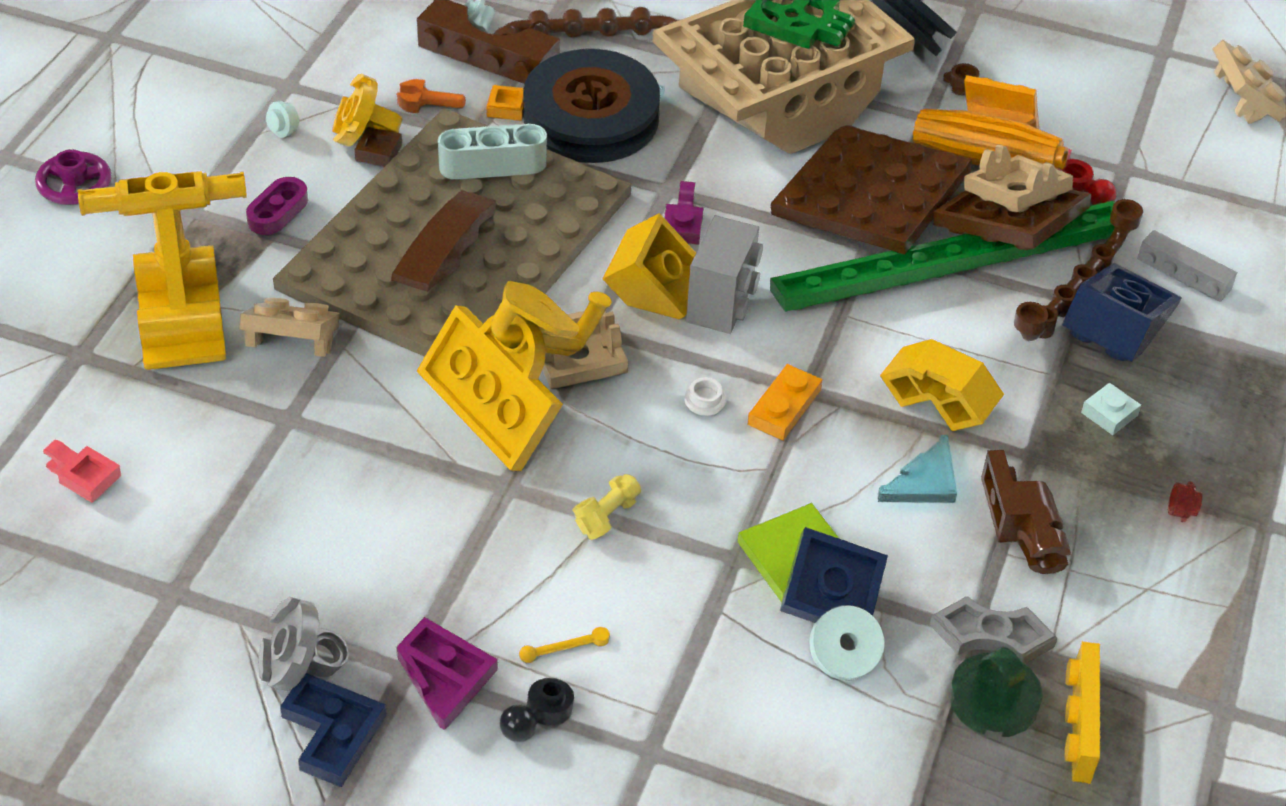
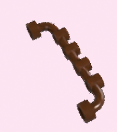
(614, 23)
(1040, 320)

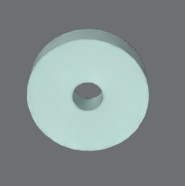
(865, 634)

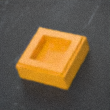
(505, 103)

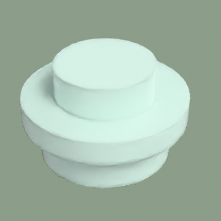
(282, 118)

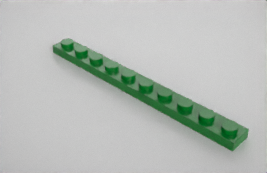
(924, 262)

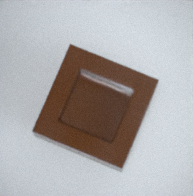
(378, 146)

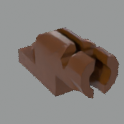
(1025, 515)

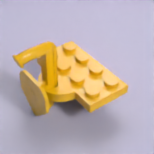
(495, 367)

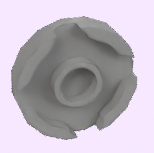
(293, 646)

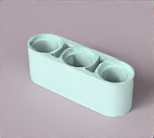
(492, 151)

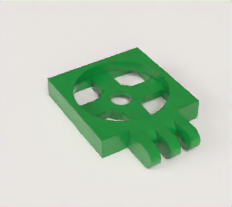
(805, 27)

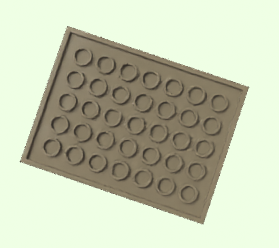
(530, 239)

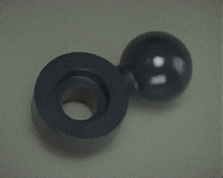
(548, 703)

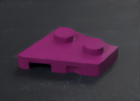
(444, 669)

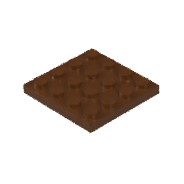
(871, 188)

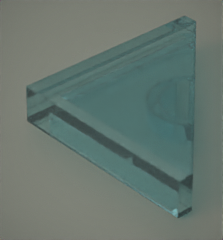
(924, 479)

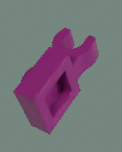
(684, 217)

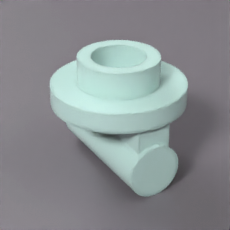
(479, 14)

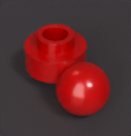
(1100, 190)

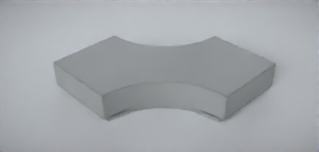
(973, 627)

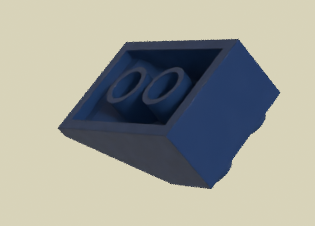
(1119, 312)

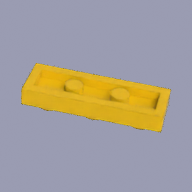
(1083, 712)

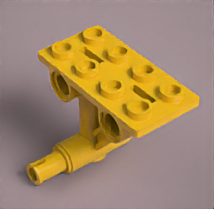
(176, 282)

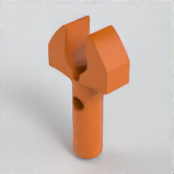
(414, 95)

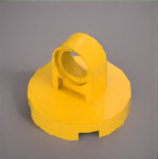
(361, 112)

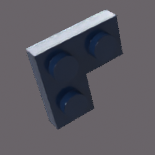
(341, 722)

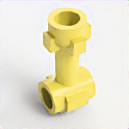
(592, 515)

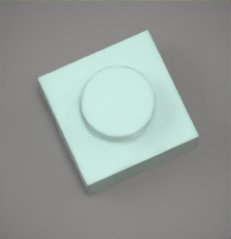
(1111, 408)

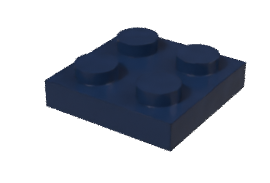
(831, 575)

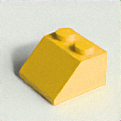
(652, 268)

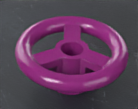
(72, 169)

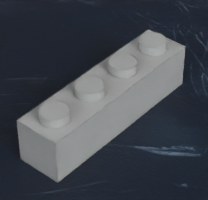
(1187, 265)

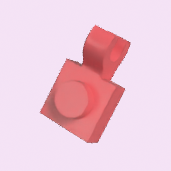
(82, 472)

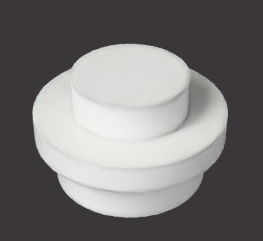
(705, 396)

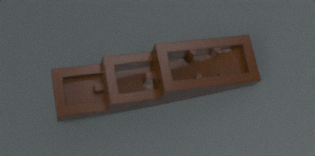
(441, 242)

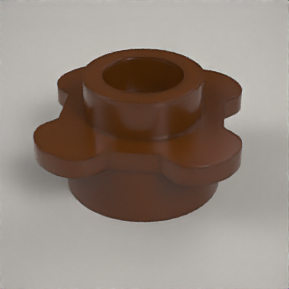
(958, 75)

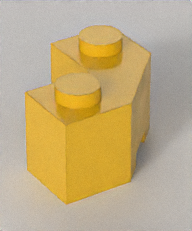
(951, 380)

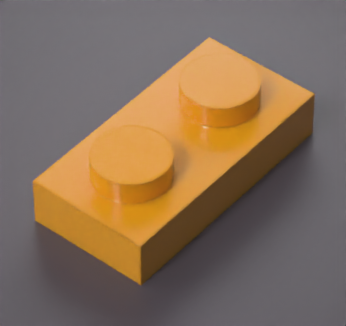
(785, 402)

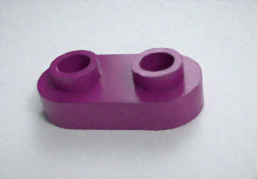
(277, 205)

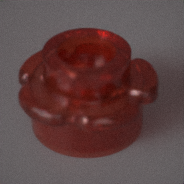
(1184, 501)

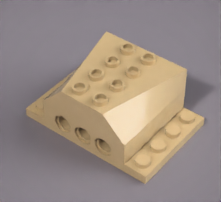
(778, 87)

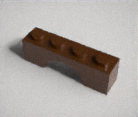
(447, 31)

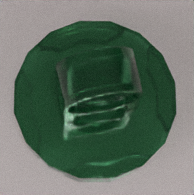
(996, 693)

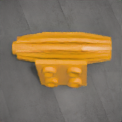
(994, 116)

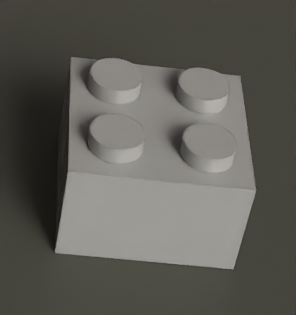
(724, 274)

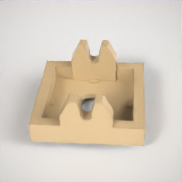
(1251, 82)
(1002, 172)
(279, 318)
(604, 357)

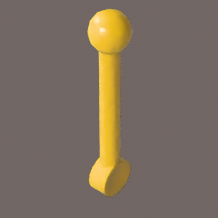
(599, 637)

